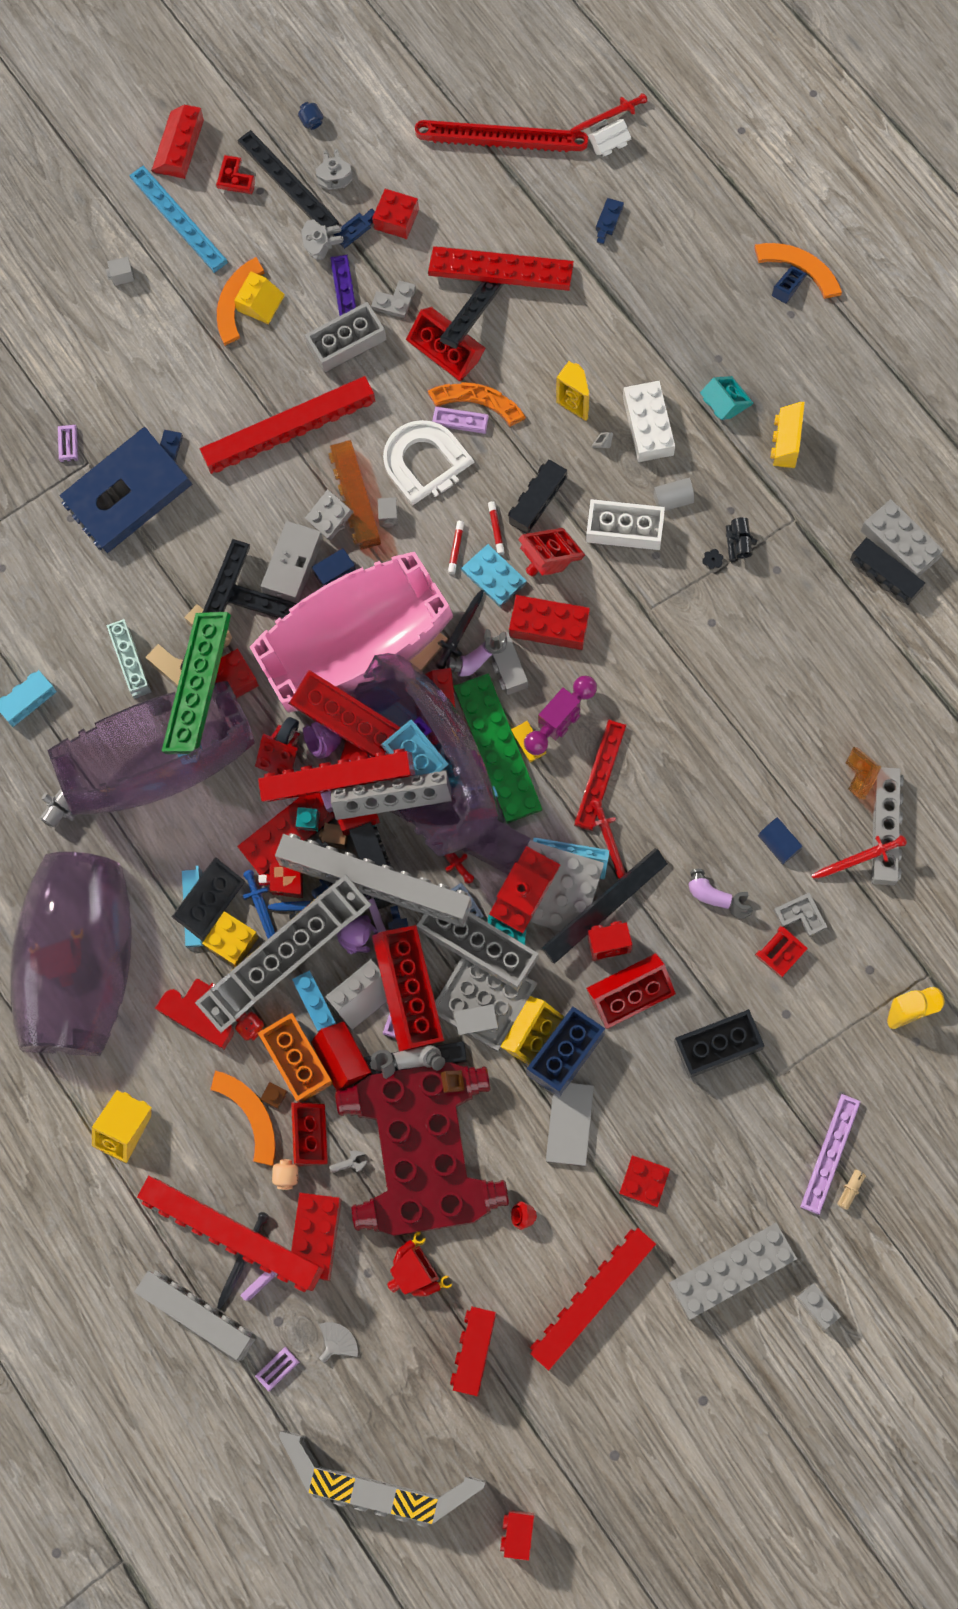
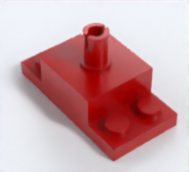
(549, 551)
(524, 889)

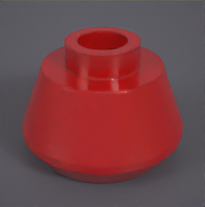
(523, 1215)

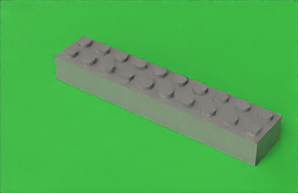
(375, 880)

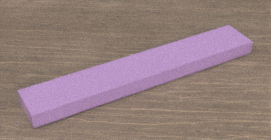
(830, 1154)

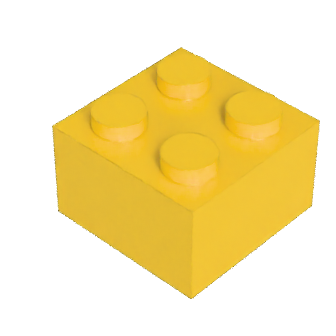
(230, 939)

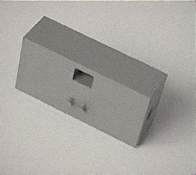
(292, 562)

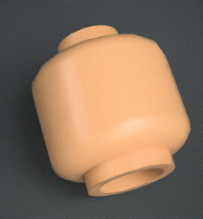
(285, 1174)

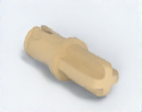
(851, 1189)

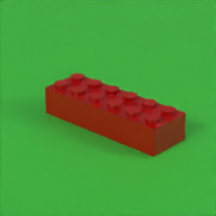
(407, 988)

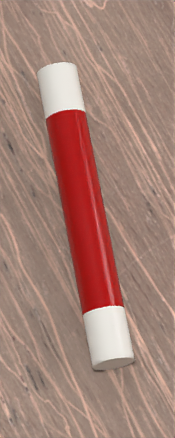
(496, 528)
(456, 546)

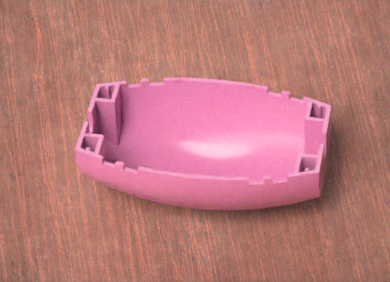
(350, 622)

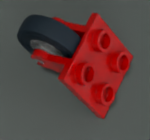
(279, 750)

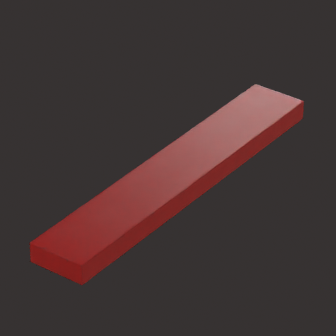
(600, 773)

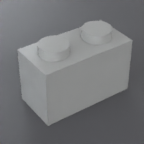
(818, 1307)

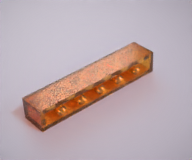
(355, 495)

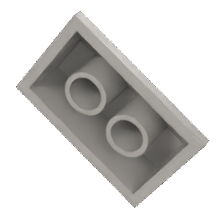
(359, 995)

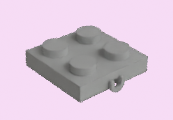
(329, 514)

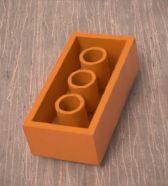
(295, 1058)

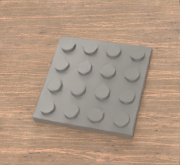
(570, 889)
(474, 988)

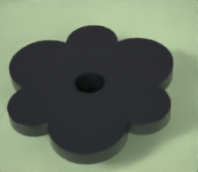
(713, 554)

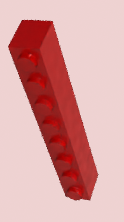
(340, 775)
(592, 1299)

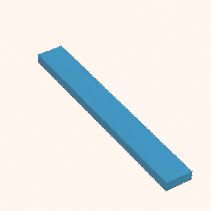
(178, 219)

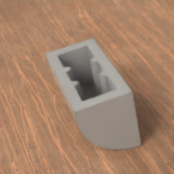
(674, 494)
(475, 1019)

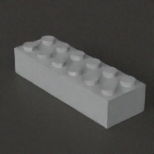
(483, 947)
(732, 1271)
(194, 1315)

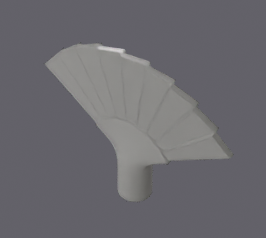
(337, 1341)

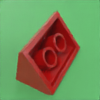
(340, 1055)
(309, 1134)

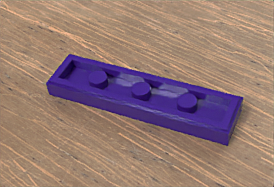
(343, 284)

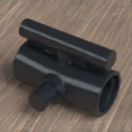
(739, 539)

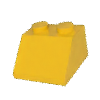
(258, 298)

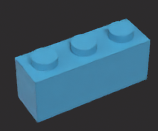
(313, 1000)

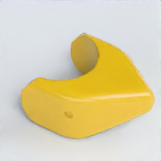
(914, 1006)

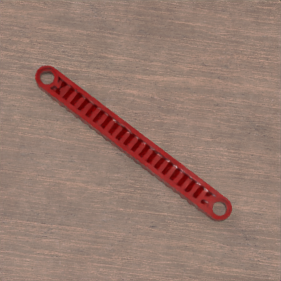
(501, 136)

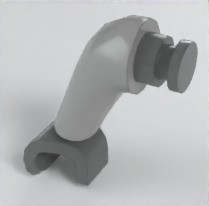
(416, 1057)

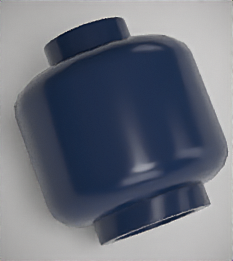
(310, 115)

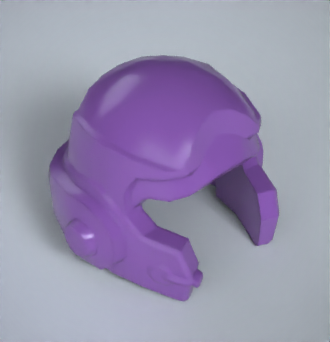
(320, 740)
(356, 934)

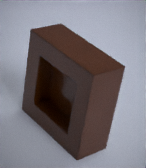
(452, 1081)
(273, 1095)

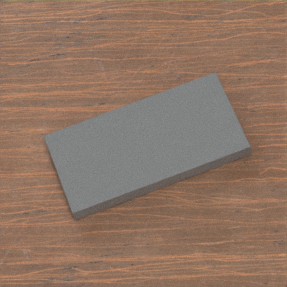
(570, 1125)

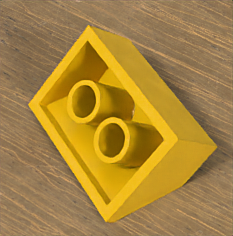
(573, 390)
(787, 435)
(531, 1029)

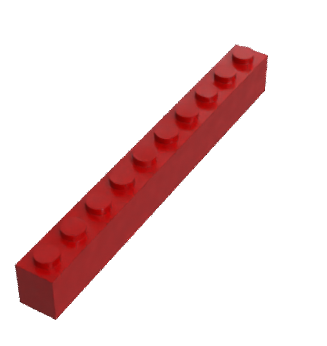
(287, 425)
(231, 1234)

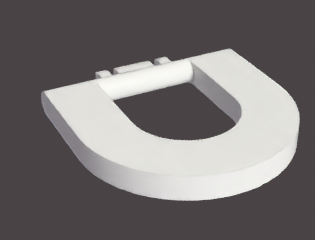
(423, 432)

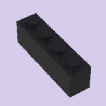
(538, 496)
(887, 571)

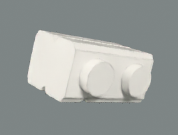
(610, 137)

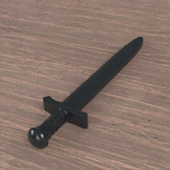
(450, 646)
(239, 1265)

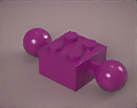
(559, 714)

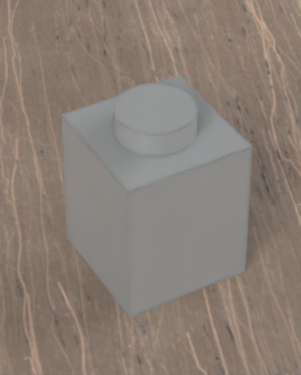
(120, 271)
(387, 512)

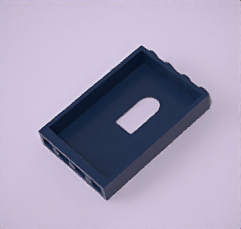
(148, 473)

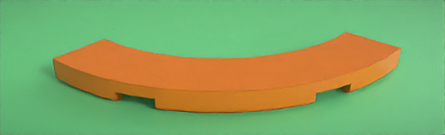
(803, 261)
(226, 304)
(478, 394)
(255, 1112)

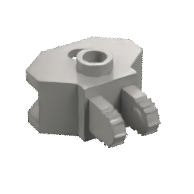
(333, 170)
(318, 239)

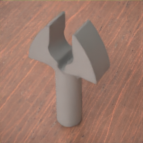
(349, 1163)

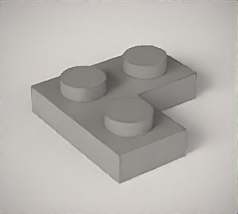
(395, 304)
(801, 909)

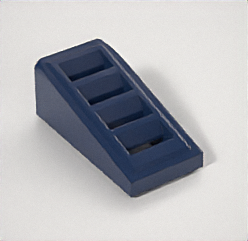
(781, 292)

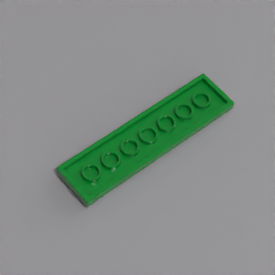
(196, 683)
(498, 748)

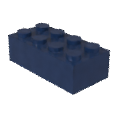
(565, 1051)

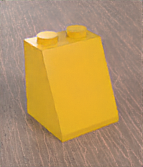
(120, 1126)

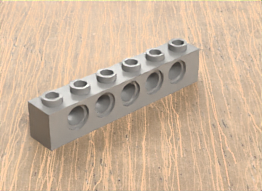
(887, 777)
(391, 795)

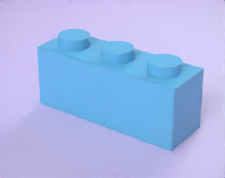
(26, 698)

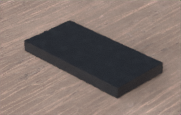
(208, 899)

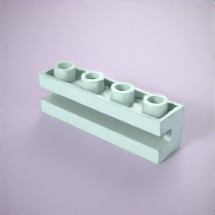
(129, 658)

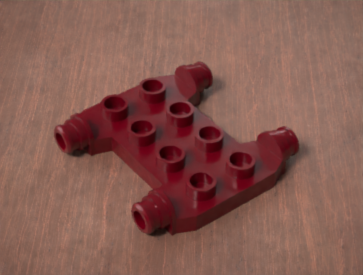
(421, 1151)

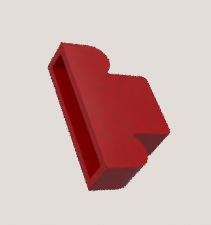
(189, 1015)

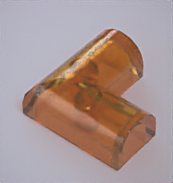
(866, 772)

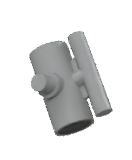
(56, 809)

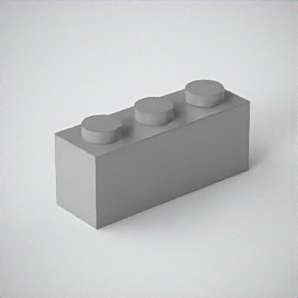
(509, 669)

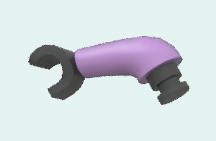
(473, 661)
(704, 892)

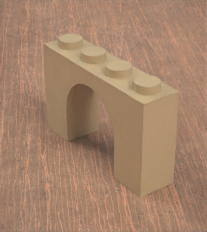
(169, 665)

